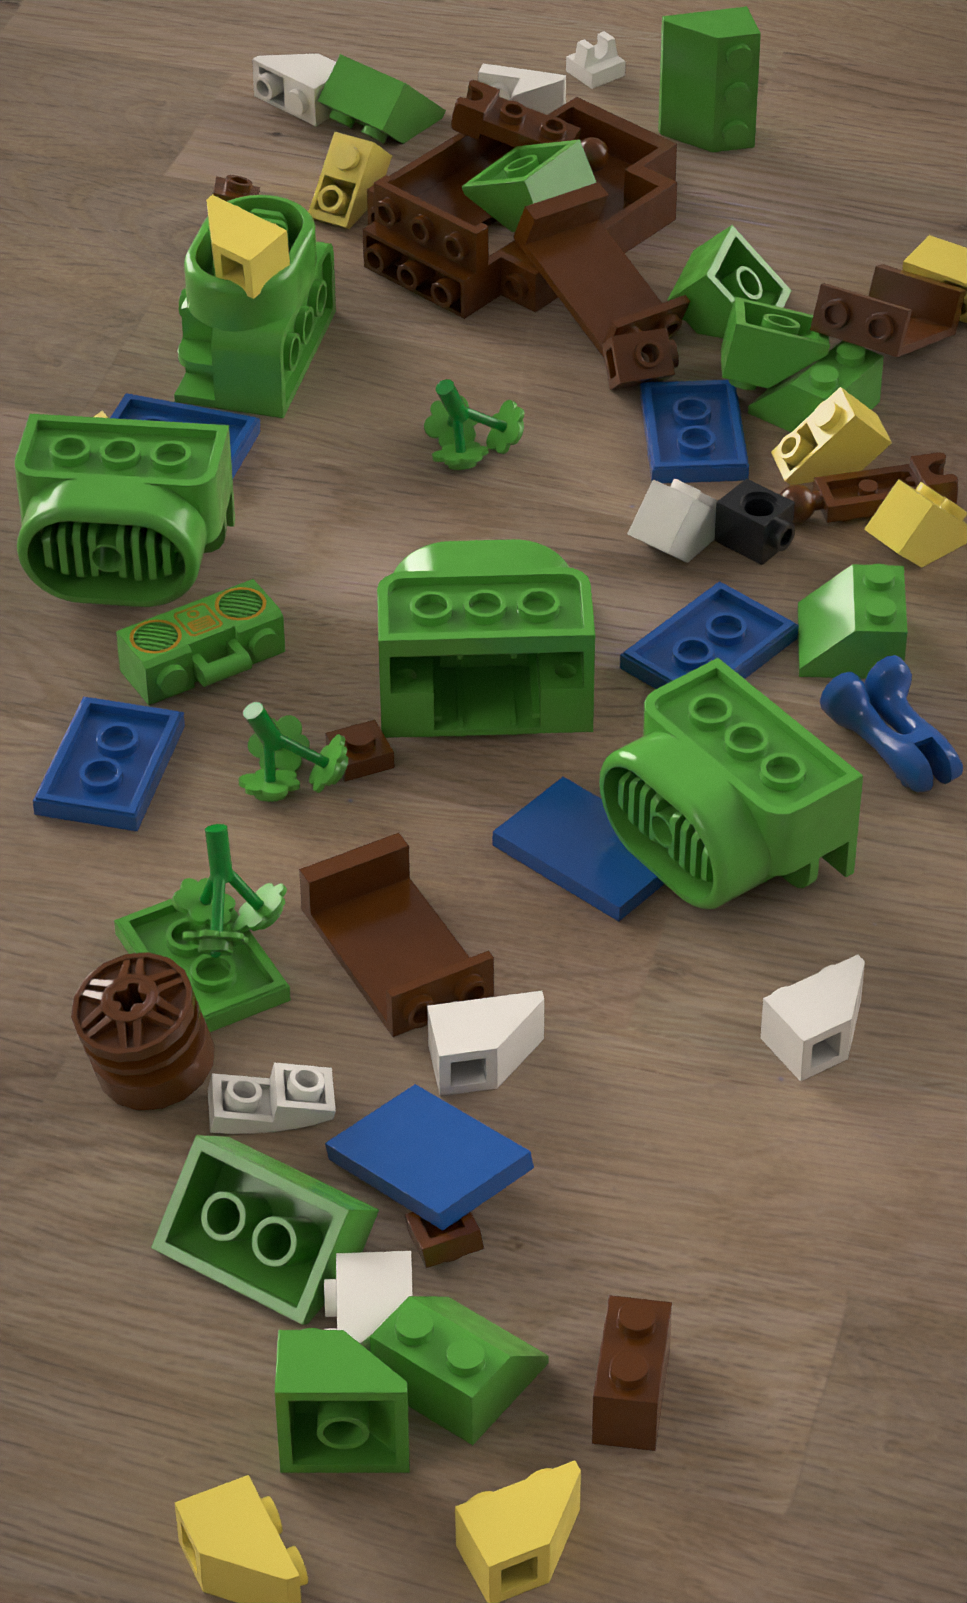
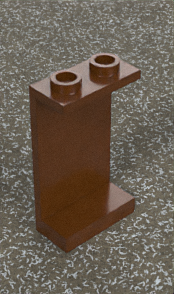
(591, 269)
(895, 317)
(390, 935)

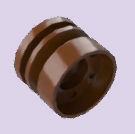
(143, 1031)

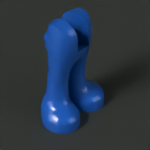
(916, 747)

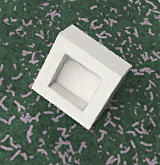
(596, 63)

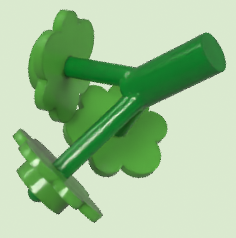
(454, 424)
(283, 747)
(208, 904)

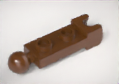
(517, 125)
(862, 492)

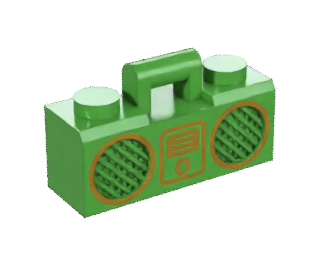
(201, 642)

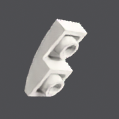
(286, 1101)

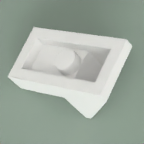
(531, 88)

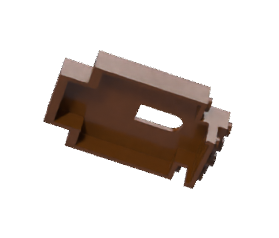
(438, 240)

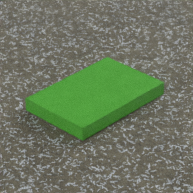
(224, 986)

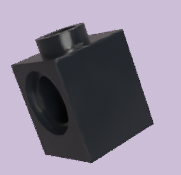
(754, 521)

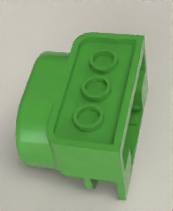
(255, 350)
(121, 506)
(485, 642)
(729, 791)

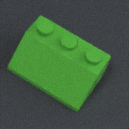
(710, 79)
(260, 1226)

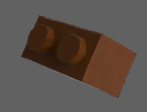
(631, 1373)

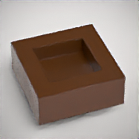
(366, 749)
(445, 1245)

